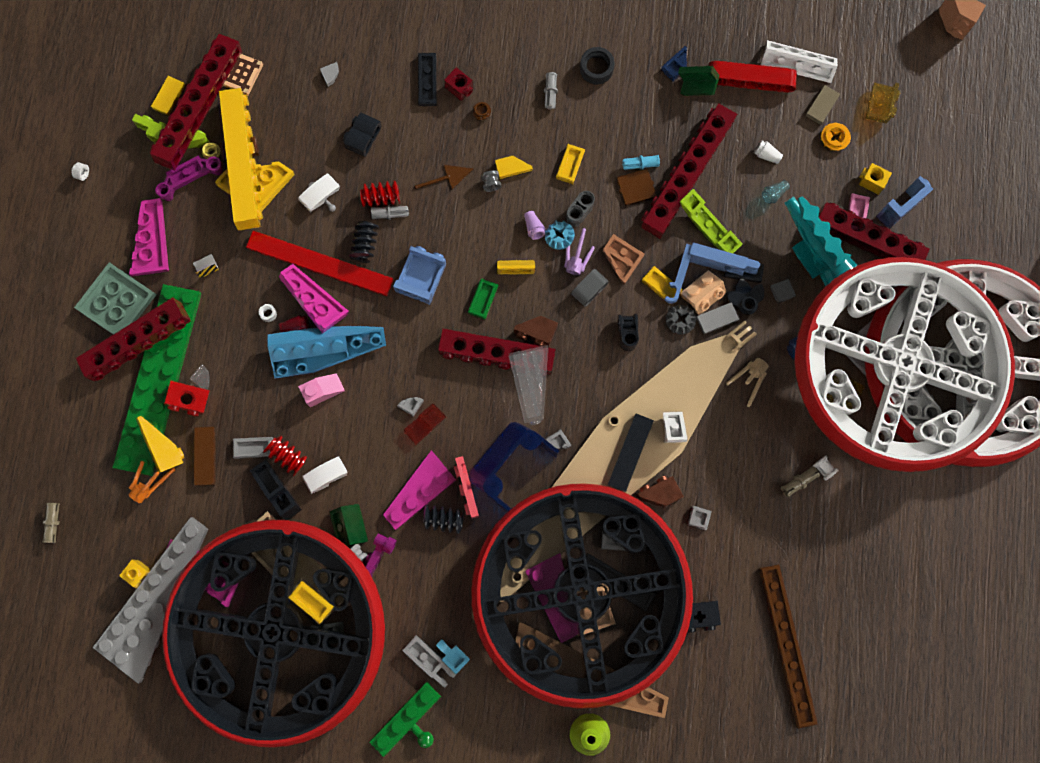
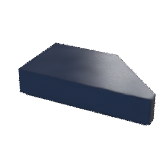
(672, 66)

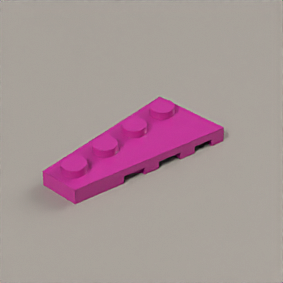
(542, 578)

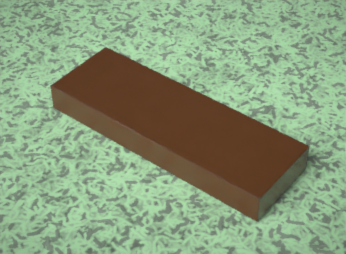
(204, 456)

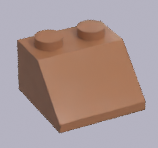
(960, 16)

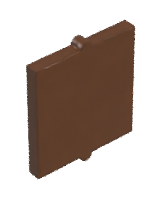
(636, 187)

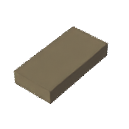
(822, 105)

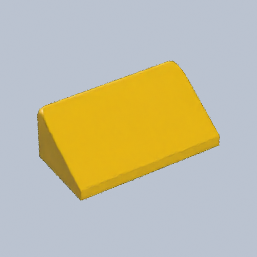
(516, 267)

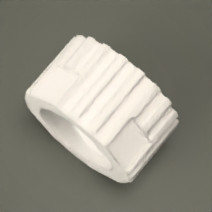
(80, 171)
(270, 318)

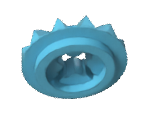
(559, 243)

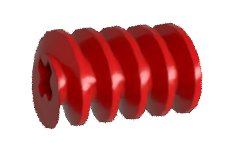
(380, 193)
(285, 455)

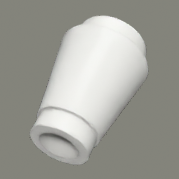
(767, 152)

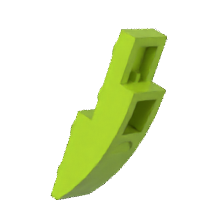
(153, 130)

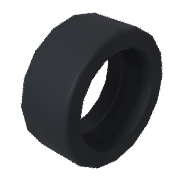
(597, 52)

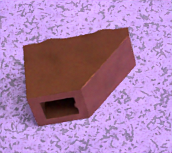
(538, 330)
(661, 494)

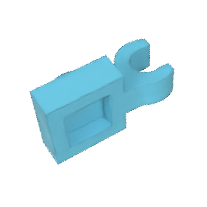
(454, 657)

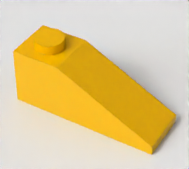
(162, 450)

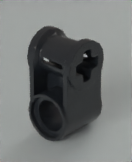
(628, 328)

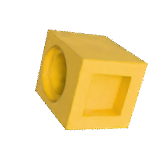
(879, 173)
(135, 573)

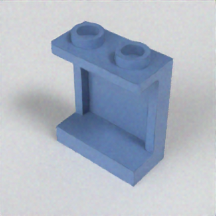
(894, 212)
(420, 274)

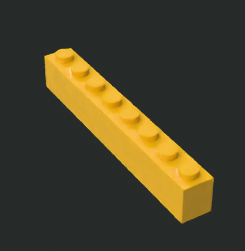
(239, 159)

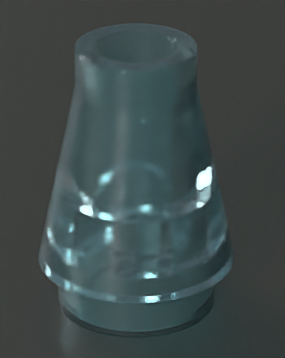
(773, 192)

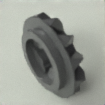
(680, 327)

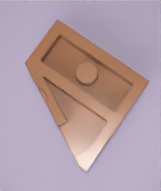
(622, 257)

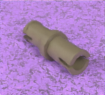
(800, 481)
(51, 522)

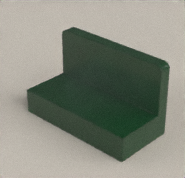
(698, 80)
(349, 525)

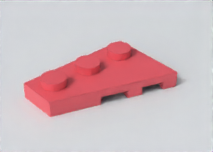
(465, 488)

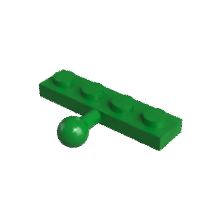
(406, 720)

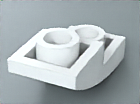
(318, 192)
(324, 474)

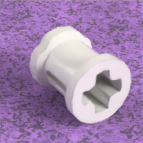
(825, 468)

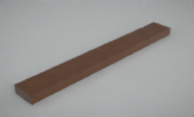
(788, 646)

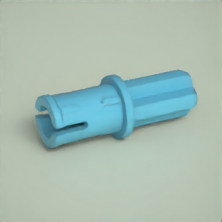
(641, 162)

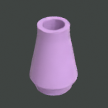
(534, 226)

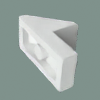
(674, 427)

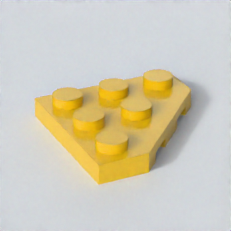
(270, 178)

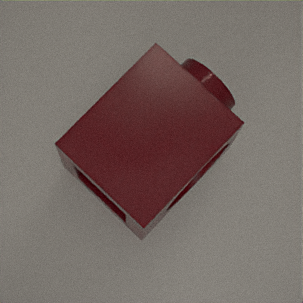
(457, 77)

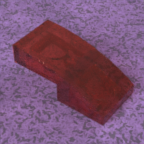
(424, 424)

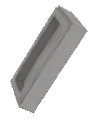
(717, 318)
(250, 447)

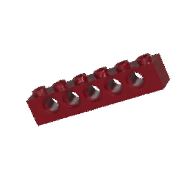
(861, 238)
(450, 338)
(107, 350)

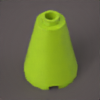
(586, 726)

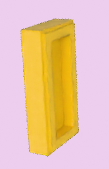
(168, 95)
(570, 164)
(659, 283)
(311, 602)

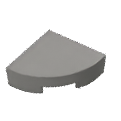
(330, 73)
(411, 405)
(559, 440)

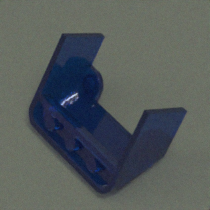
(484, 471)

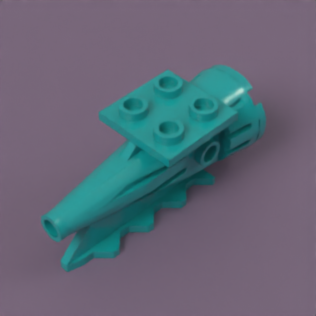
(818, 249)

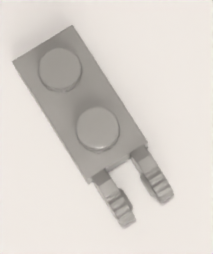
(427, 659)

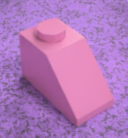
(321, 389)

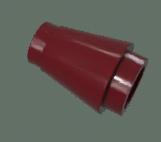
(296, 323)

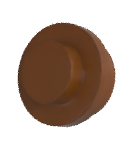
(481, 111)

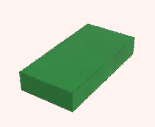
(483, 299)

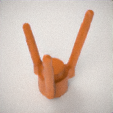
(142, 491)

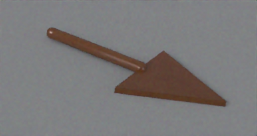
(454, 174)

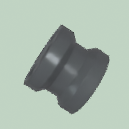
(491, 181)

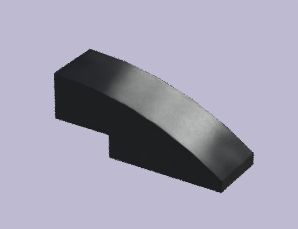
(275, 490)

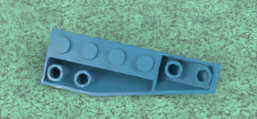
(311, 351)

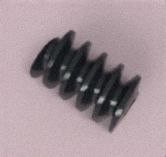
(362, 241)
(443, 519)

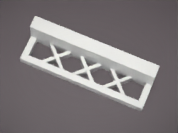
(803, 61)

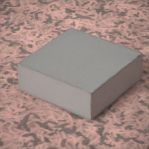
(699, 518)

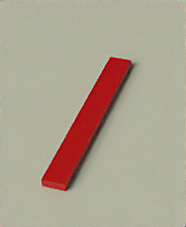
(319, 263)

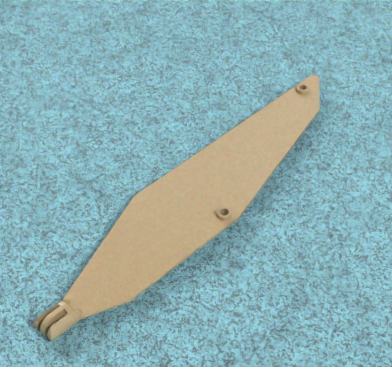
(680, 387)

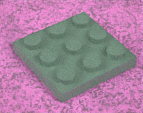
(115, 299)

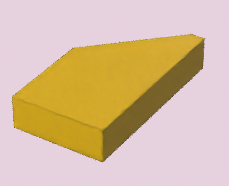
(511, 166)

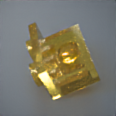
(882, 102)

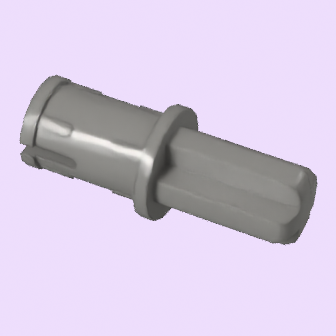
(550, 90)
(389, 212)

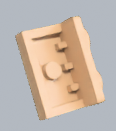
(704, 292)

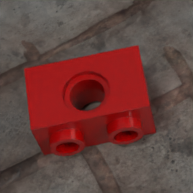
(177, 390)

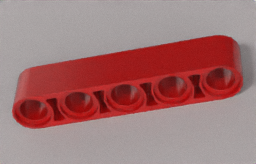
(755, 76)

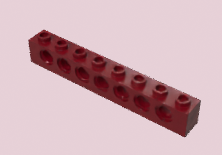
(205, 96)
(724, 119)

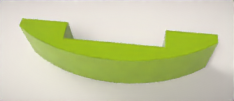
(708, 224)

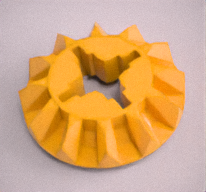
(835, 129)

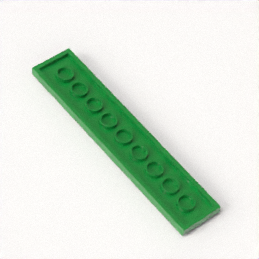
(157, 369)

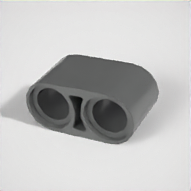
(580, 208)
(589, 287)

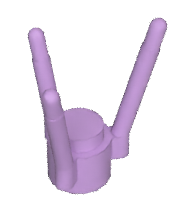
(575, 265)

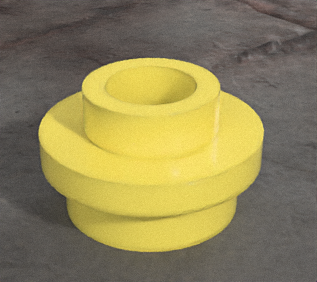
(208, 147)

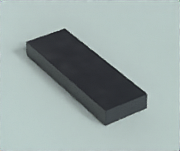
(427, 79)

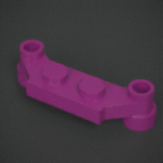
(187, 173)
(383, 545)

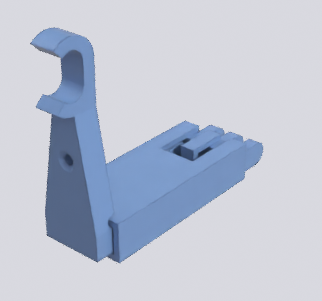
(713, 259)

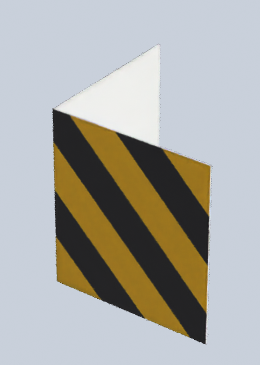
(205, 266)

